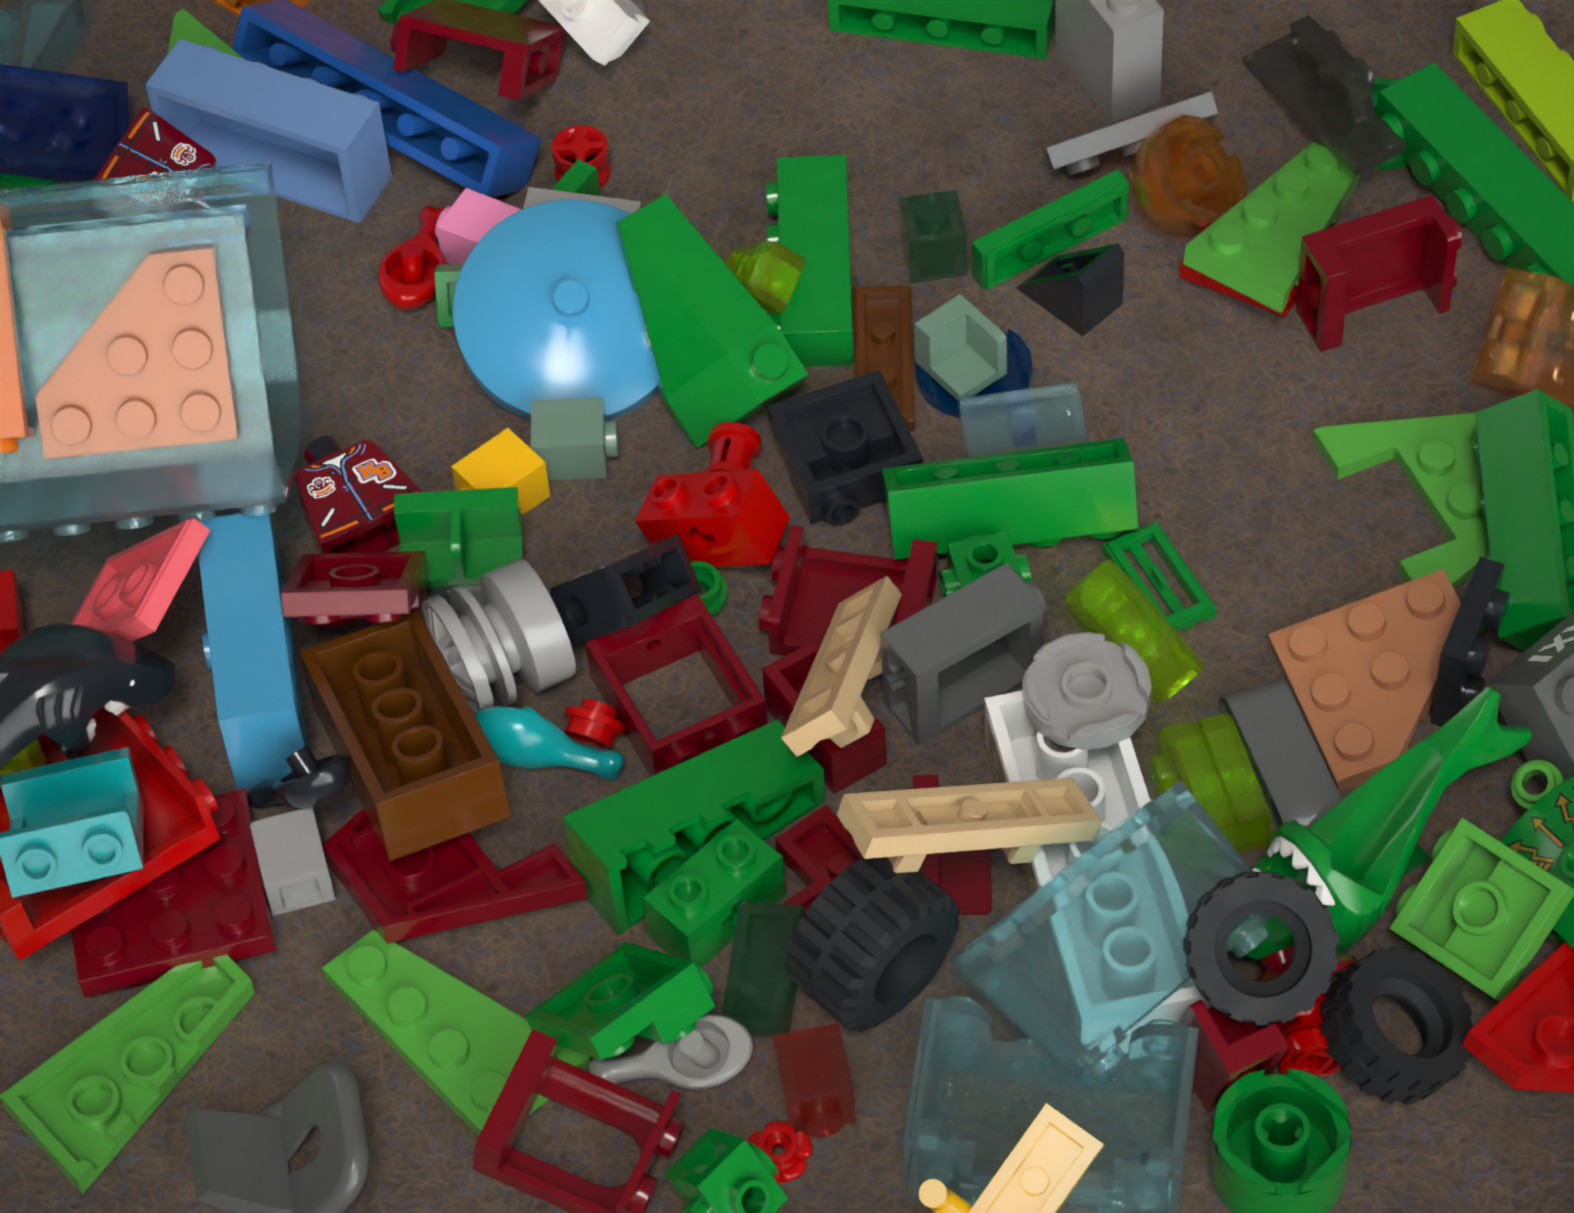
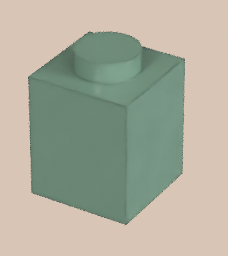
(573, 437)

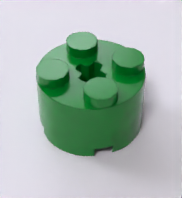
(1280, 1144)

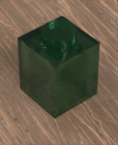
(933, 236)

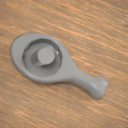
(699, 1061)

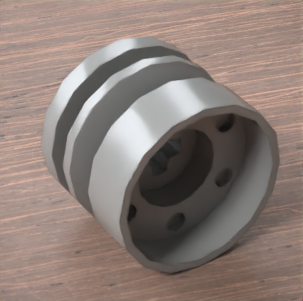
(507, 635)

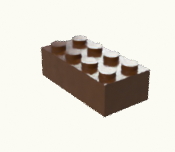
(407, 735)

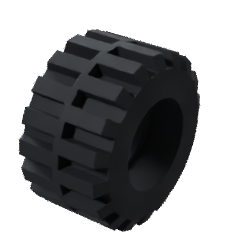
(871, 942)

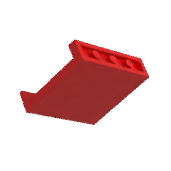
(174, 830)

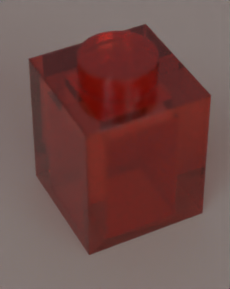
(814, 1080)

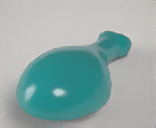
(532, 742)

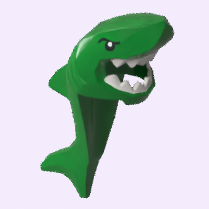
(1372, 835)

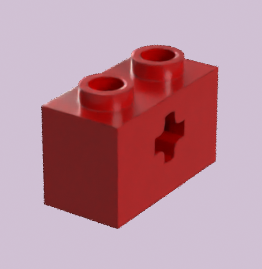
(718, 516)

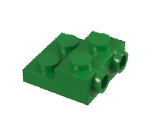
(625, 997)

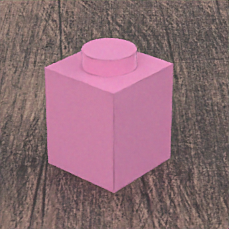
(467, 222)

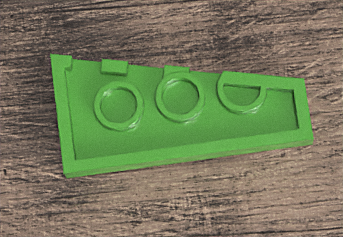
(1259, 238)
(437, 1024)

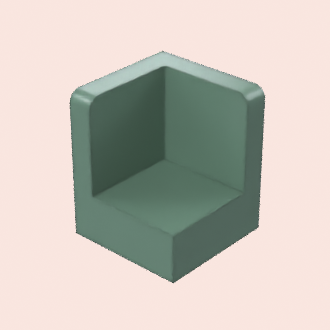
(960, 348)

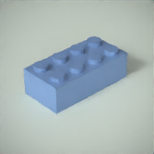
(320, 139)

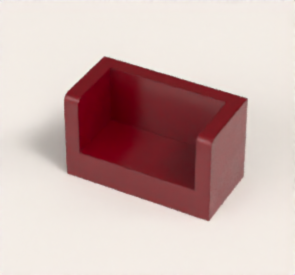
(843, 765)

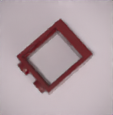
(676, 634)

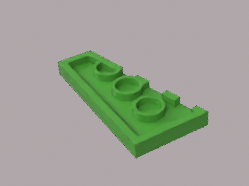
(119, 1071)

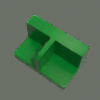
(461, 532)

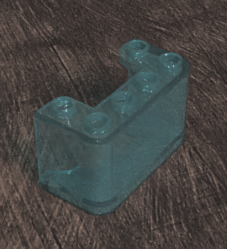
(982, 1094)

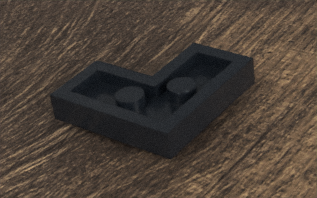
(1465, 647)

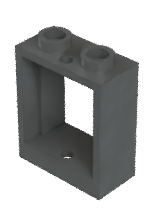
(961, 652)

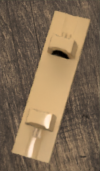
(848, 656)
(967, 818)

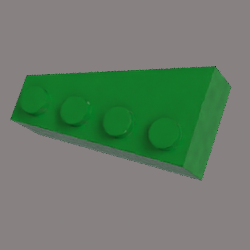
(654, 826)

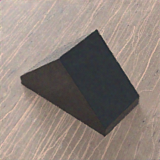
(1079, 286)

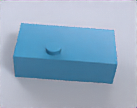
(250, 648)

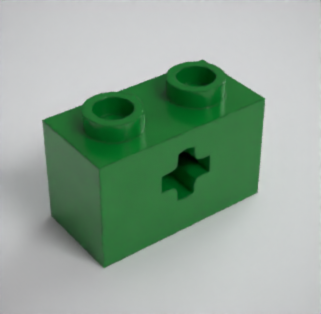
(699, 902)

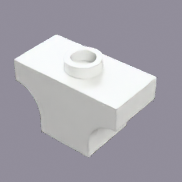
(599, 26)

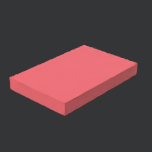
(141, 582)

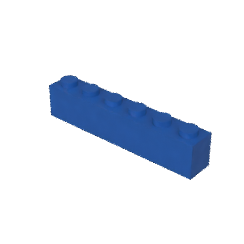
(416, 111)

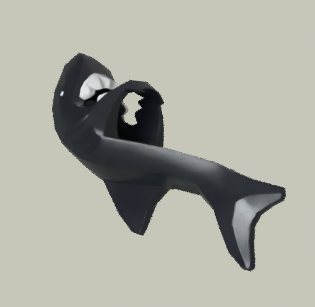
(63, 676)

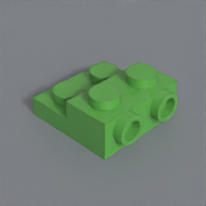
(1481, 909)

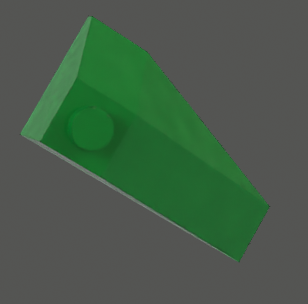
(708, 334)

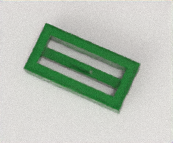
(1181, 618)

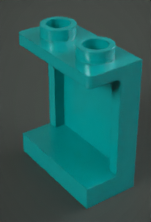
(72, 822)

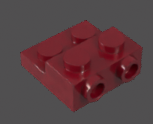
(350, 586)

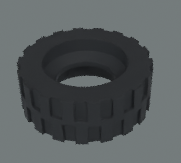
(1312, 959)
(1364, 1049)

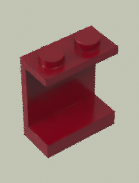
(529, 45)

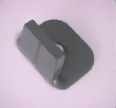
(245, 1156)

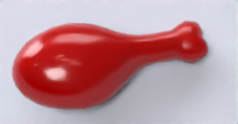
(408, 269)

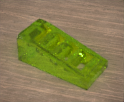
(767, 272)

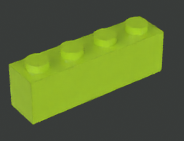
(1524, 80)

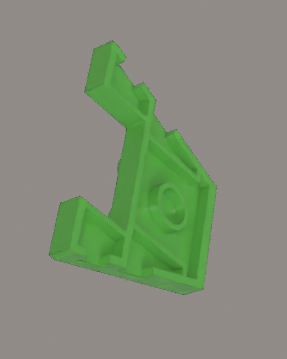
(1443, 469)

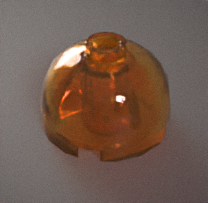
(1186, 176)

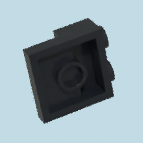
(840, 443)

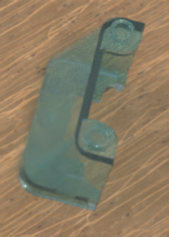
(1108, 934)

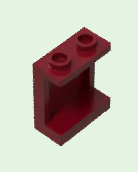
(1375, 262)
(816, 580)

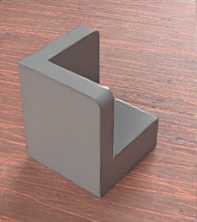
(292, 861)

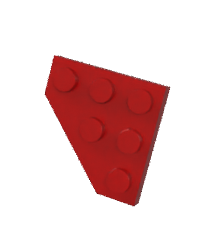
(1532, 1029)

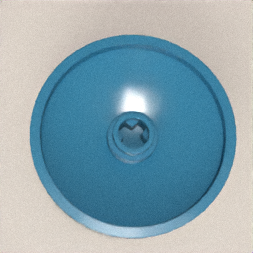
(554, 312)

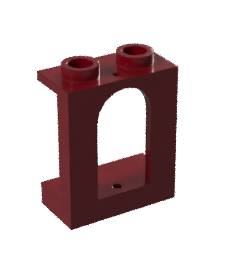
(540, 1073)

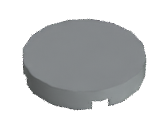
(1086, 691)

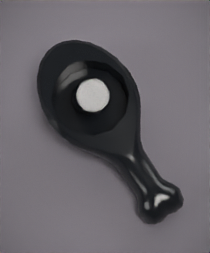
(309, 783)

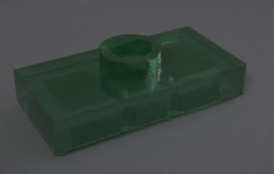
(757, 981)

